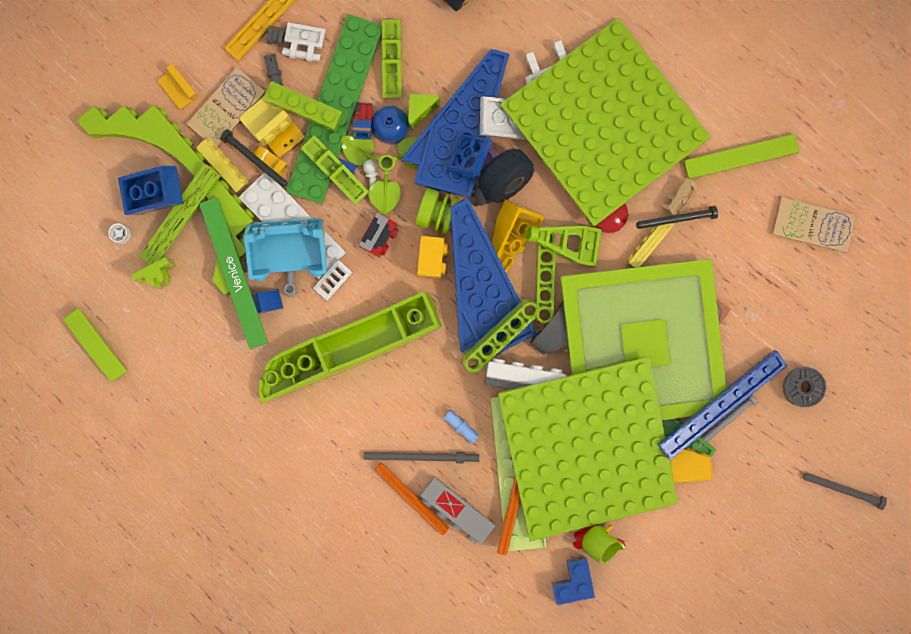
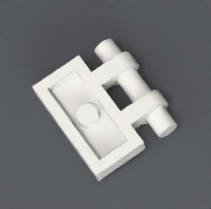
(304, 36)

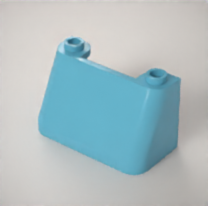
(285, 247)

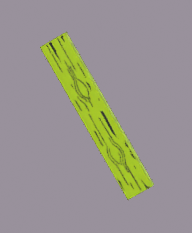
(180, 215)

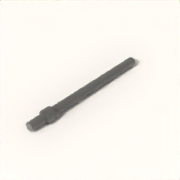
(459, 457)

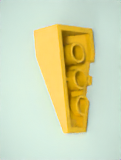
(511, 229)

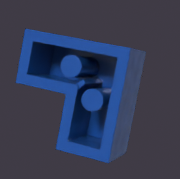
(579, 585)

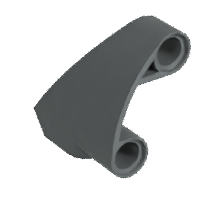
(553, 335)

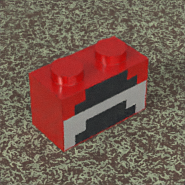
(378, 235)

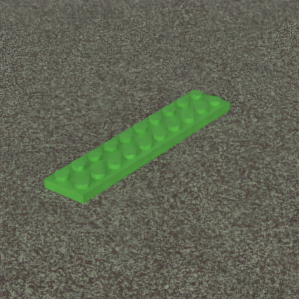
(340, 91)

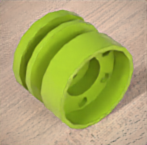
(435, 211)

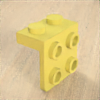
(265, 121)

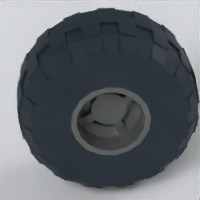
(505, 175)

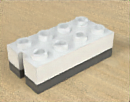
(517, 376)

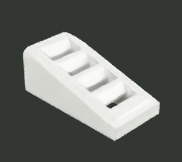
(341, 266)

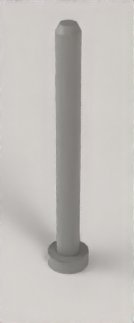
(728, 419)

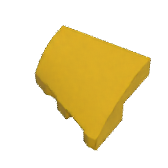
(691, 466)

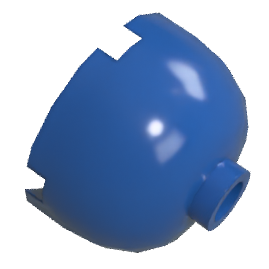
(389, 132)

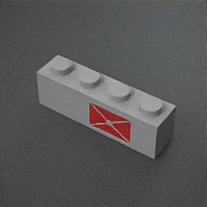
(459, 511)

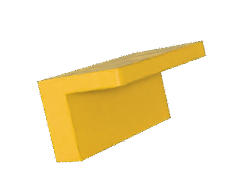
(177, 87)

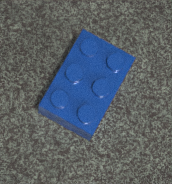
(150, 190)

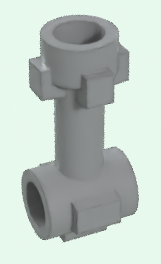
(289, 288)

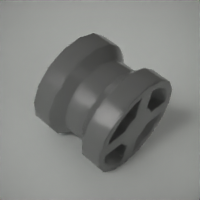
(276, 36)

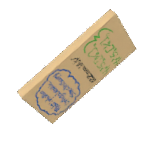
(226, 106)
(813, 225)

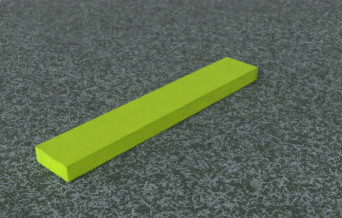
(741, 156)

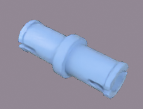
(461, 426)

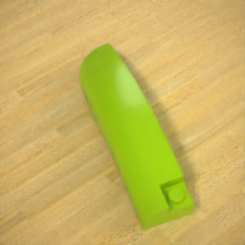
(349, 346)

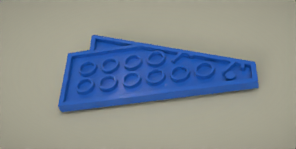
(459, 116)
(481, 282)

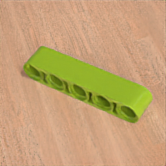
(545, 286)
(510, 333)

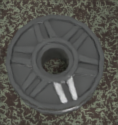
(815, 382)

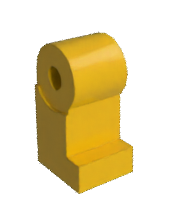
(271, 160)

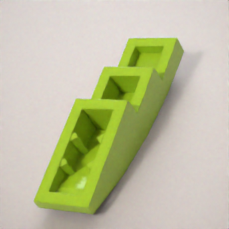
(391, 58)
(334, 169)
(94, 344)

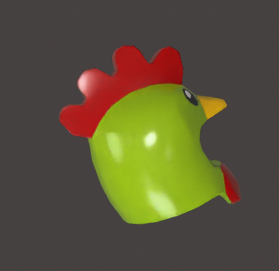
(598, 543)

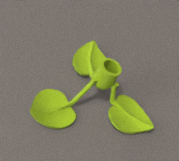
(381, 194)

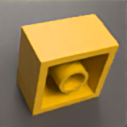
(431, 257)

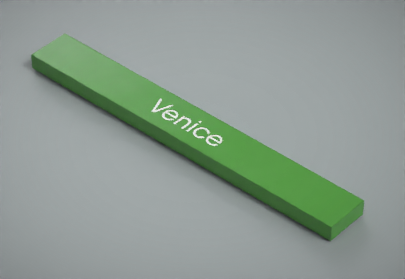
(233, 273)

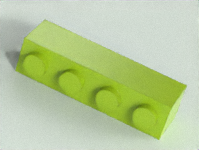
(303, 106)

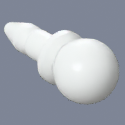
(370, 167)

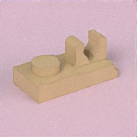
(680, 201)

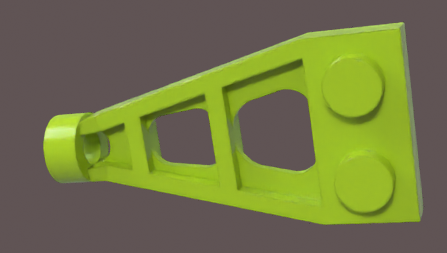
(587, 247)

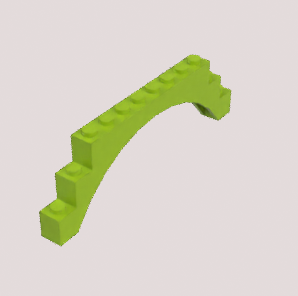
(157, 131)

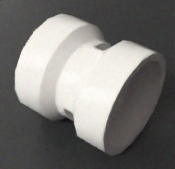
(117, 231)

